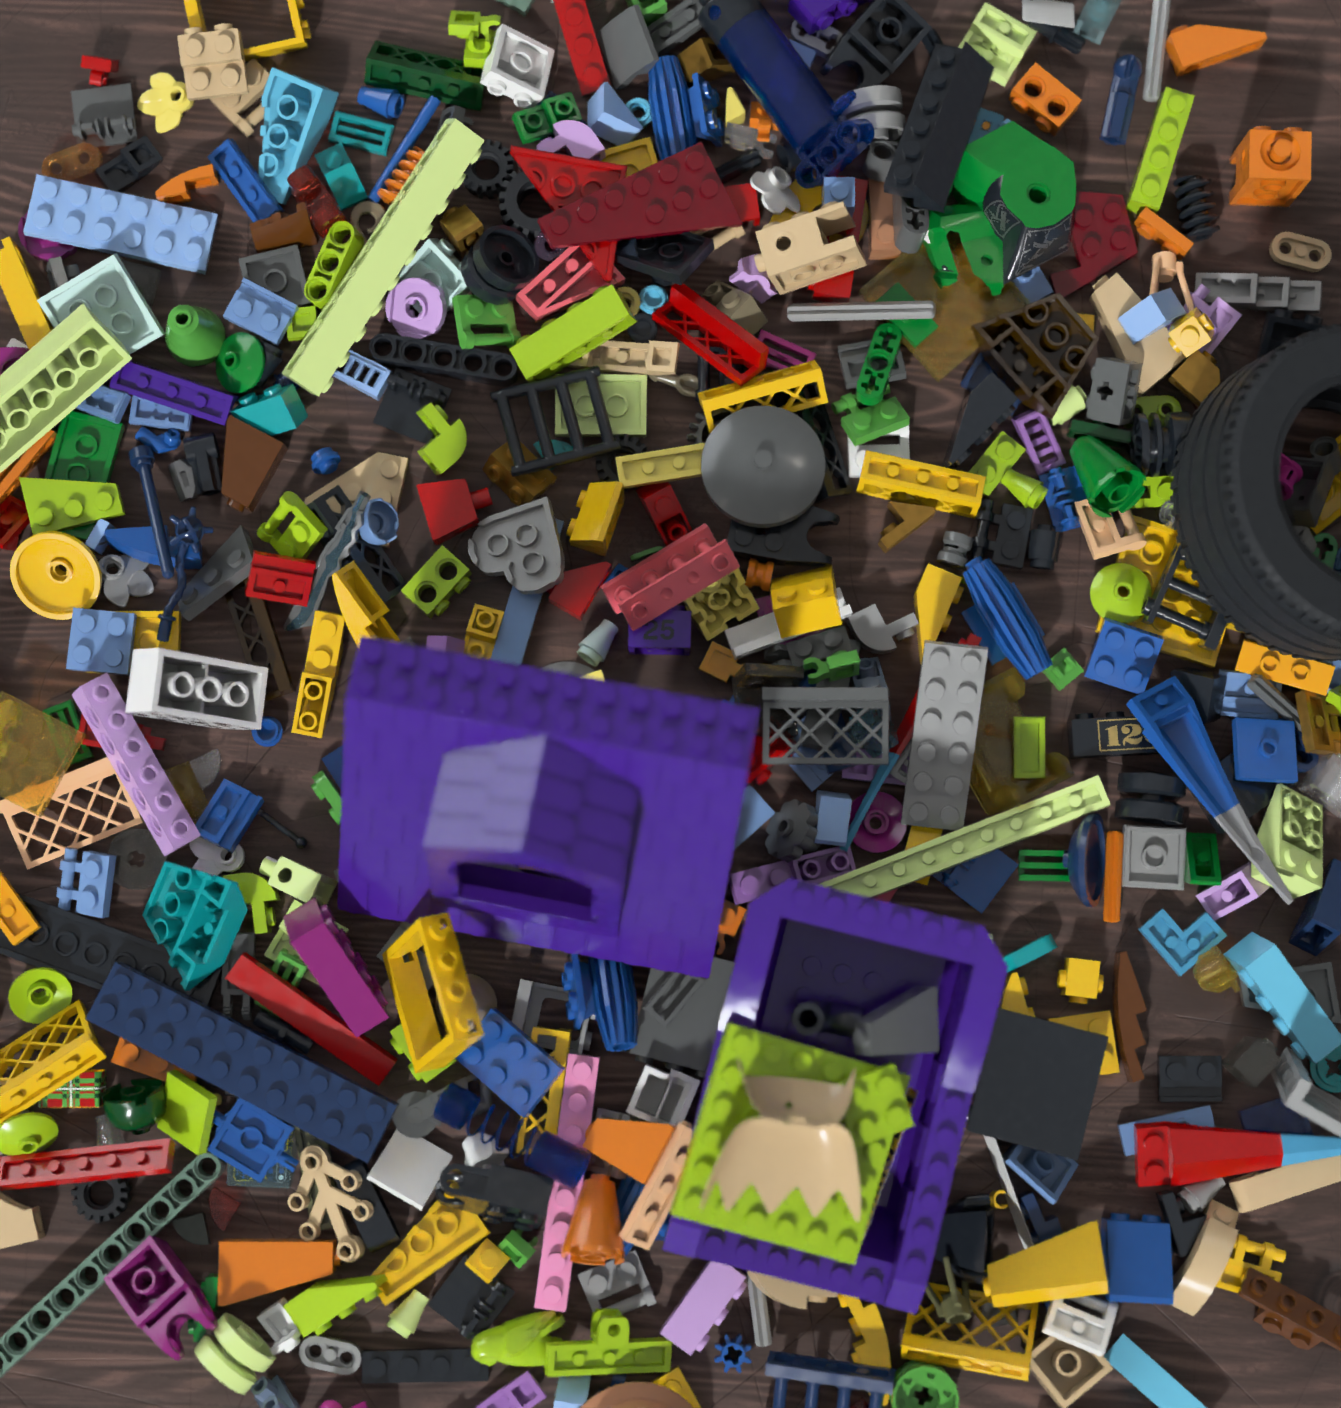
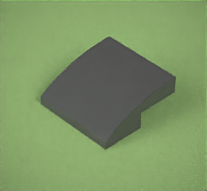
(627, 47)

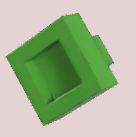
(1063, 669)
(517, 1248)

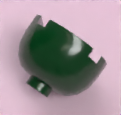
(135, 1106)

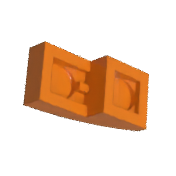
(178, 188)

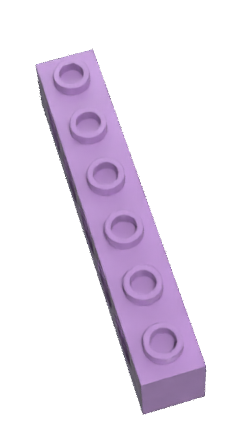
(135, 764)

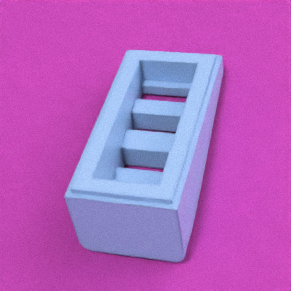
(379, 386)

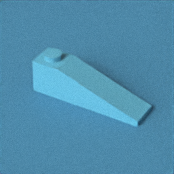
(293, 124)

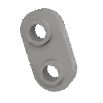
(330, 1358)

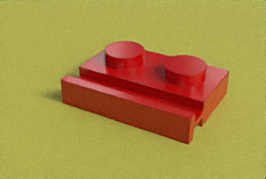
(280, 578)

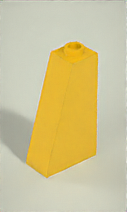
(1050, 1270)

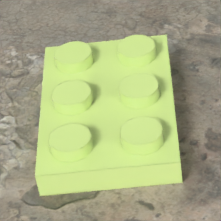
(624, 400)

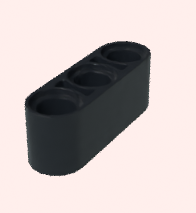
(380, 1228)

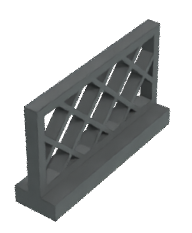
(825, 698)

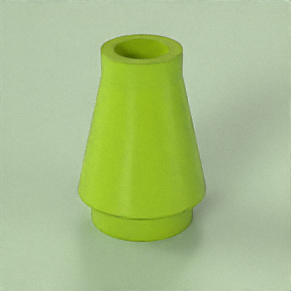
(1024, 488)

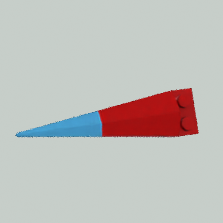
(904, 735)
(1197, 1153)

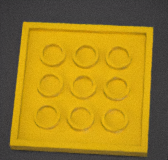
(1152, 561)

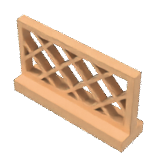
(71, 781)

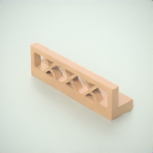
(659, 1191)

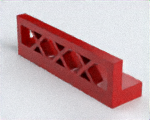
(718, 332)

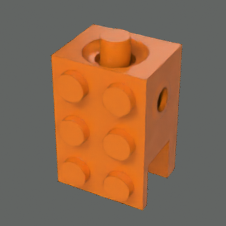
(1271, 166)

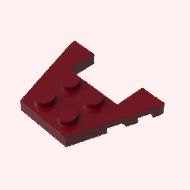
(1099, 239)

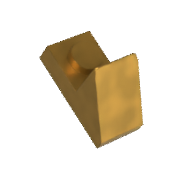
(910, 519)

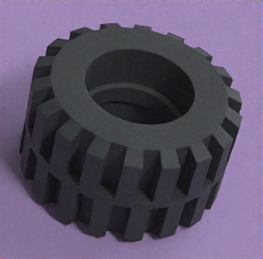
(510, 199)

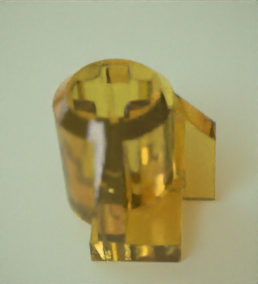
(1214, 972)

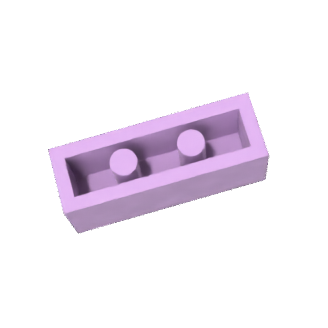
(703, 1306)

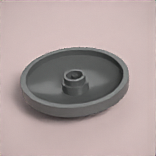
(763, 466)

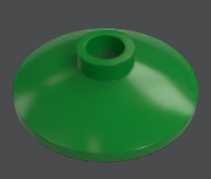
(240, 362)

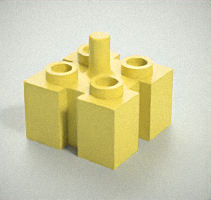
(721, 603)

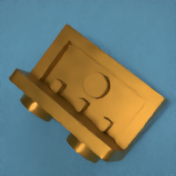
(521, 488)

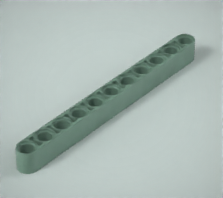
(103, 1263)

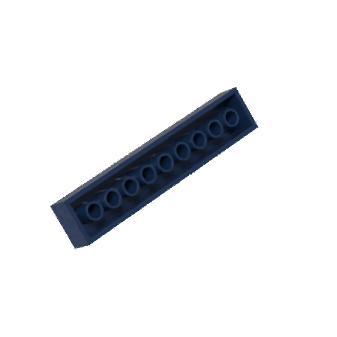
(242, 1061)

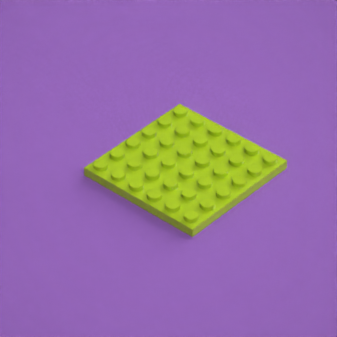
(727, 1105)

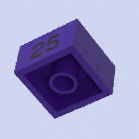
(663, 635)

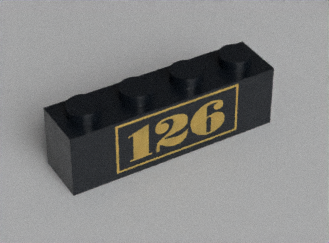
(1107, 736)

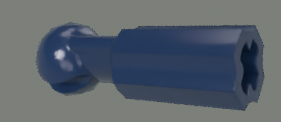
(1121, 99)

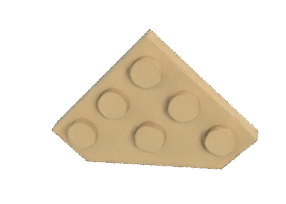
(378, 476)

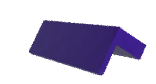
(174, 392)

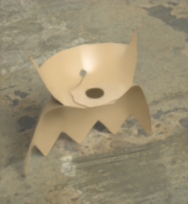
(803, 1153)

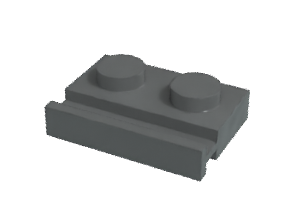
(853, 357)

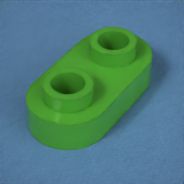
(326, 789)

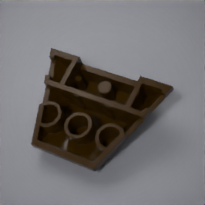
(1037, 350)

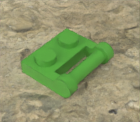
(475, 313)

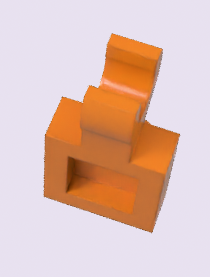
(761, 121)

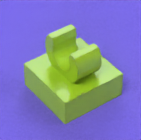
(477, 50)

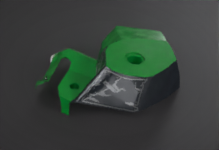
(1010, 211)

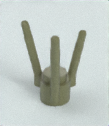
(954, 1307)

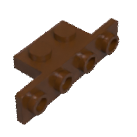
(1290, 1313)

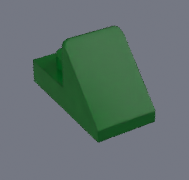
(1202, 859)

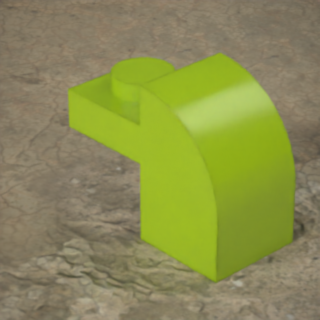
(448, 441)
(258, 893)

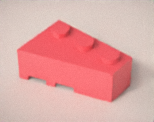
(563, 283)

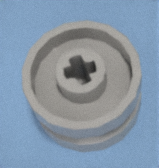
(881, 107)

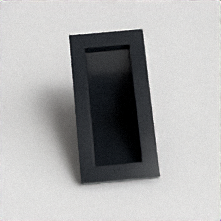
(1205, 689)

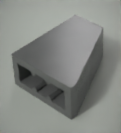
(901, 1025)

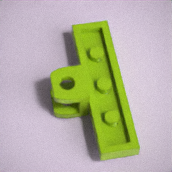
(608, 1351)

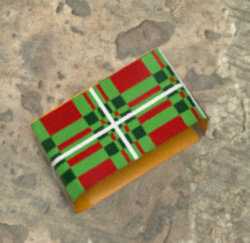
(80, 1092)

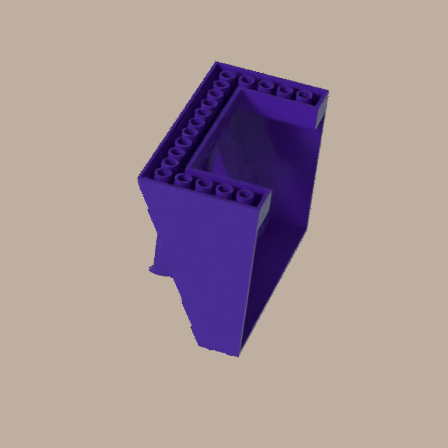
(545, 774)

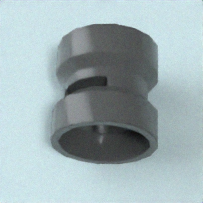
(954, 550)

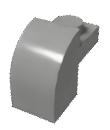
(877, 637)

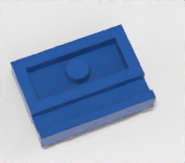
(228, 815)

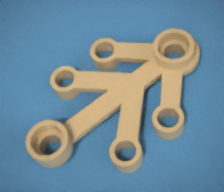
(329, 1199)

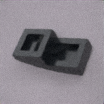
(130, 166)

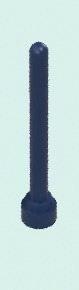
(142, 460)

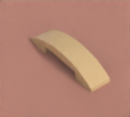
(632, 358)

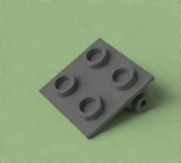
(104, 115)

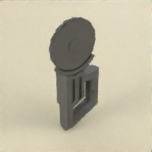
(416, 1109)

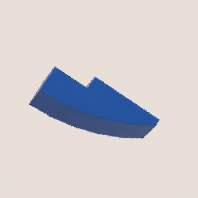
(140, 544)

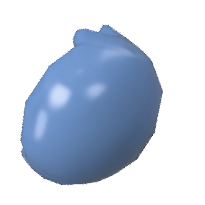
(380, 522)

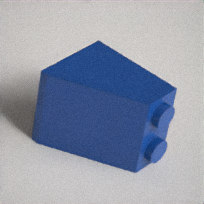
(1137, 1259)

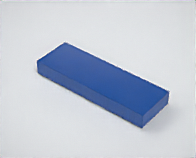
(244, 181)

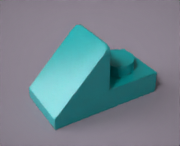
(341, 176)

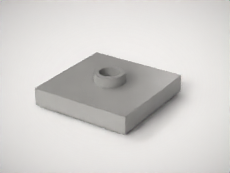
(1153, 857)

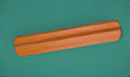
(1113, 876)

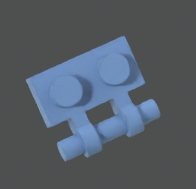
(94, 884)

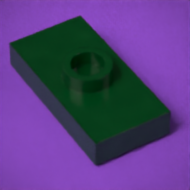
(1101, 430)

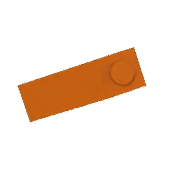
(1207, 45)

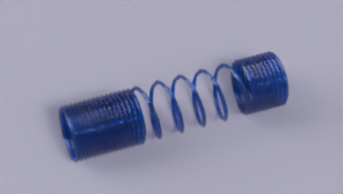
(549, 1155)

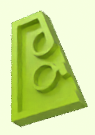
(69, 503)

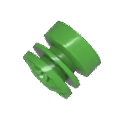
(913, 1377)

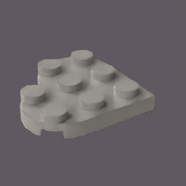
(521, 546)

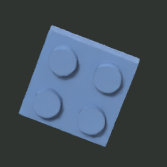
(101, 641)

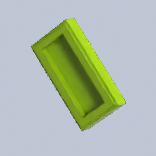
(1028, 747)

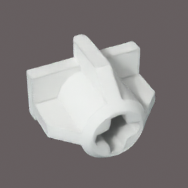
(481, 1154)

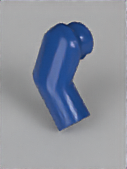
(160, 443)

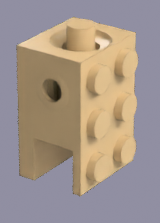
(799, 252)

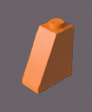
(629, 1144)

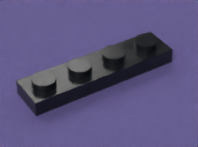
(421, 1366)

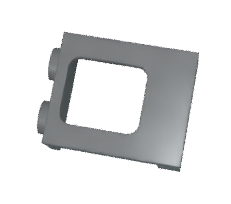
(528, 1009)

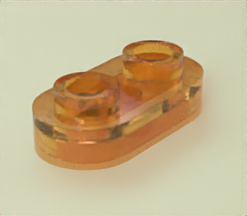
(70, 162)

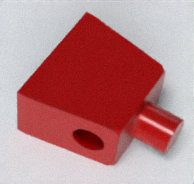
(451, 507)

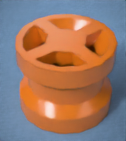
(759, 574)

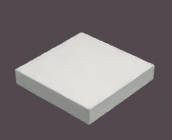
(409, 1168)

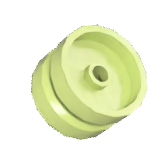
(234, 1353)

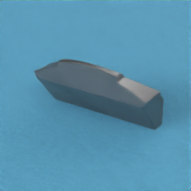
(183, 479)

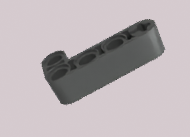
(908, 221)

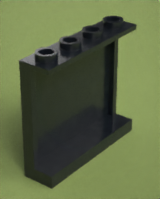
(1037, 1083)

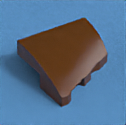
(284, 230)

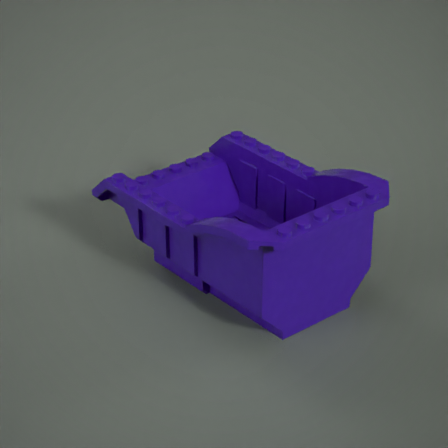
(863, 952)

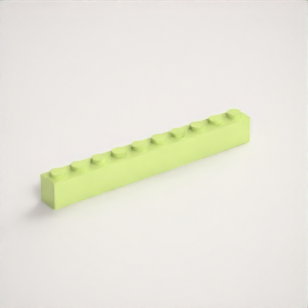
(383, 257)

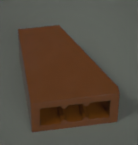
(248, 464)

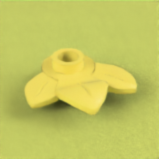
(161, 101)

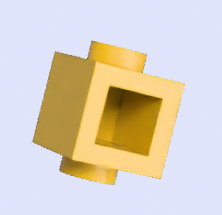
(1191, 332)
(1080, 980)

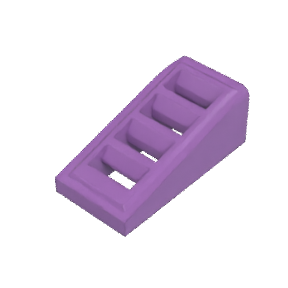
(1023, 433)

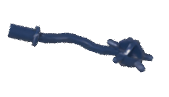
(189, 532)

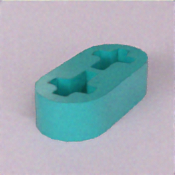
(1030, 952)

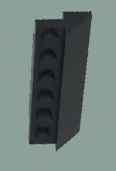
(939, 126)

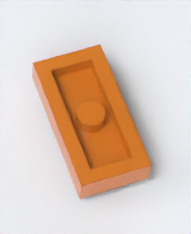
(1155, 228)

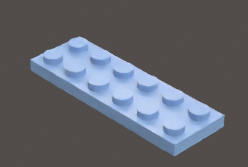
(120, 224)

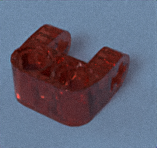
(322, 208)

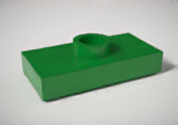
(912, 329)

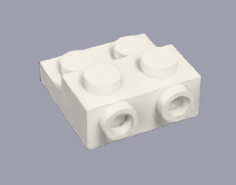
(517, 67)

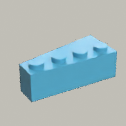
(1284, 997)

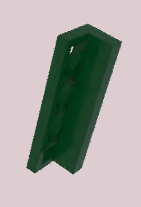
(425, 77)

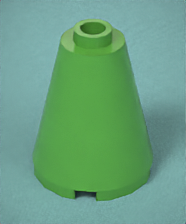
(194, 335)

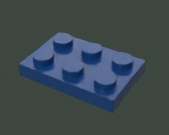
(511, 1063)

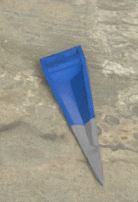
(1181, 739)

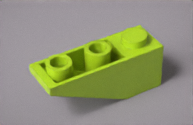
(328, 1298)

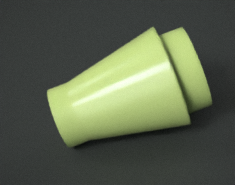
(408, 1314)

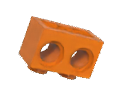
(1050, 93)

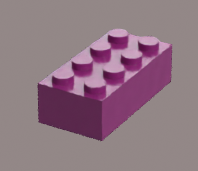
(336, 966)

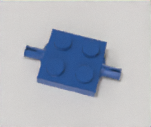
(252, 1140)

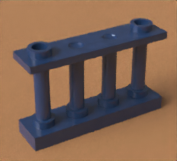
(820, 1371)

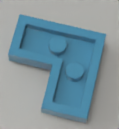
(1181, 947)

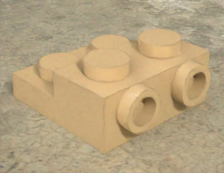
(213, 62)

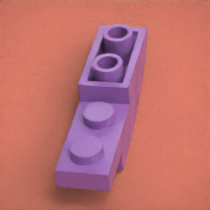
(810, 868)

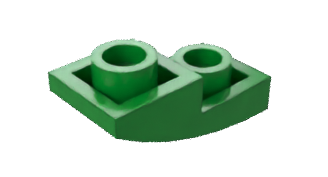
(539, 120)
(210, 1290)

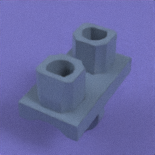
(273, 1393)

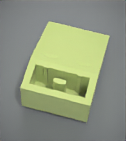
(1293, 841)

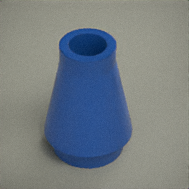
(383, 101)

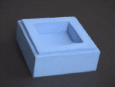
(97, 539)

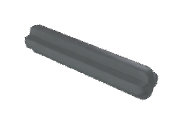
(1274, 698)

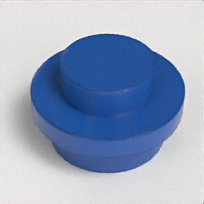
(325, 461)
(270, 732)

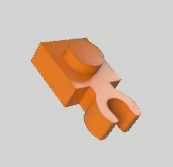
(729, 922)

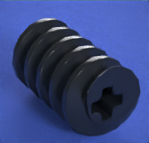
(1195, 207)

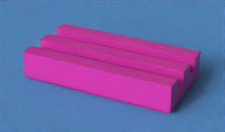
(763, 335)

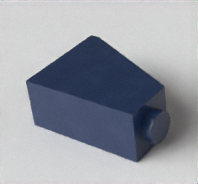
(1321, 915)

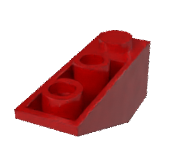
(664, 511)

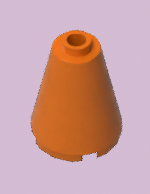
(595, 1225)

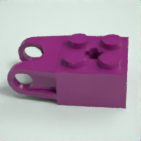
(159, 1294)

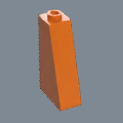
(268, 1265)

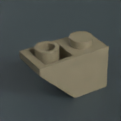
(736, 305)

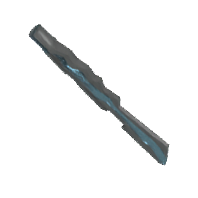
(330, 562)

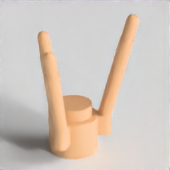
(1164, 269)

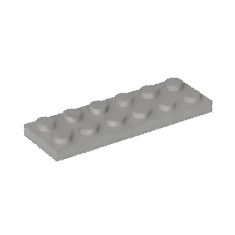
(944, 735)

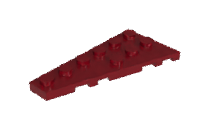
(656, 201)

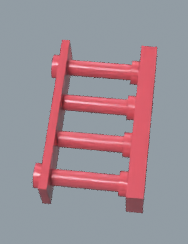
(669, 576)

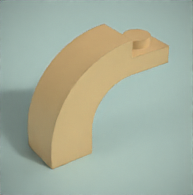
(1207, 1258)
(789, 1292)

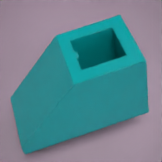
(273, 411)

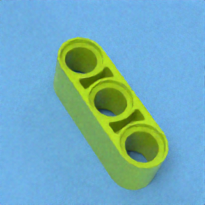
(331, 252)

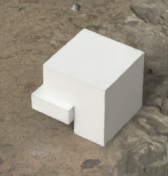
(662, 1096)

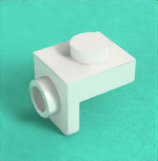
(280, 1327)

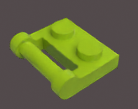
(300, 535)

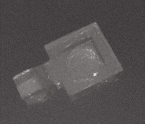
(744, 137)

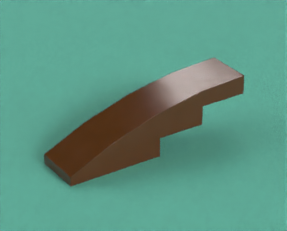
(1126, 1004)

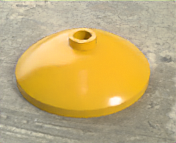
(44, 585)

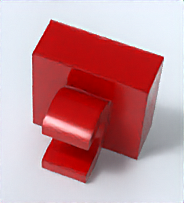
(99, 68)

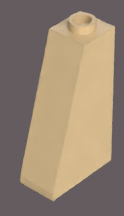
(1112, 300)

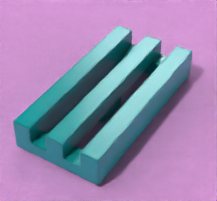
(357, 144)

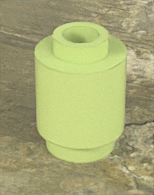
(1070, 406)

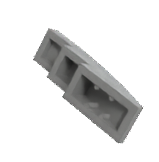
(1262, 293)

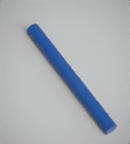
(407, 144)

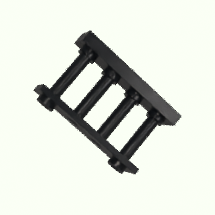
(1208, 632)

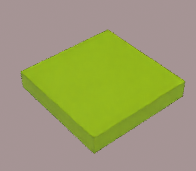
(187, 1112)

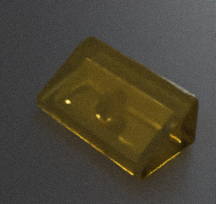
(187, 789)

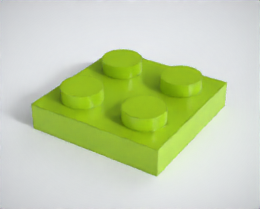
(876, 1106)

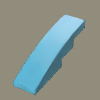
(1149, 1376)

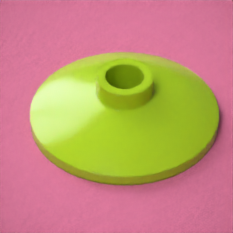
(1105, 594)
(39, 1007)
(27, 1133)

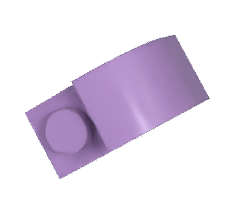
(574, 140)

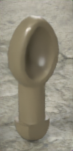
(685, 383)

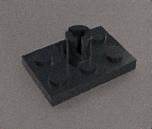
(666, 257)

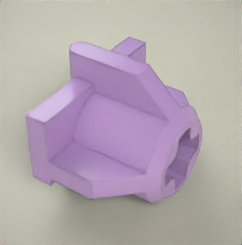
(751, 281)

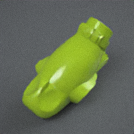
(517, 1340)

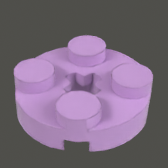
(432, 302)

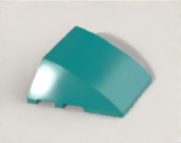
(194, 919)

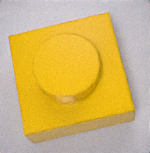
(487, 1260)

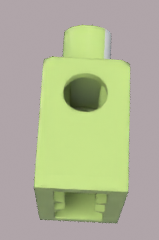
(298, 879)

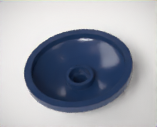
(1087, 859)

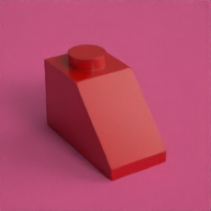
(579, 588)

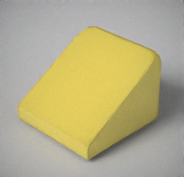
(734, 109)

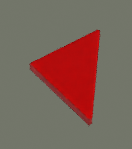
(567, 179)

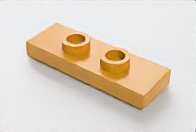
(1284, 669)

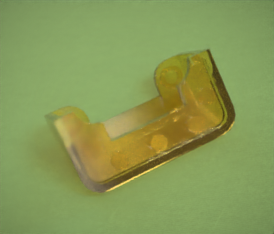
(993, 755)

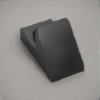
(1182, 1230)

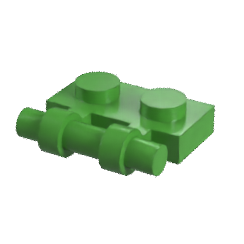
(871, 421)

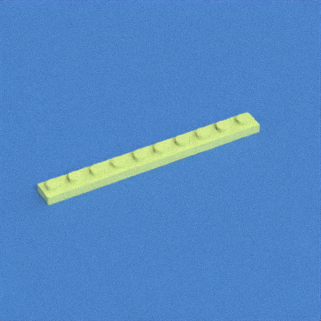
(974, 840)

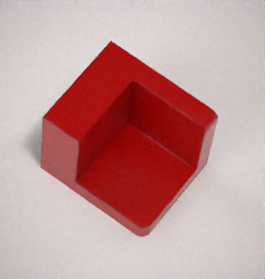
(745, 202)

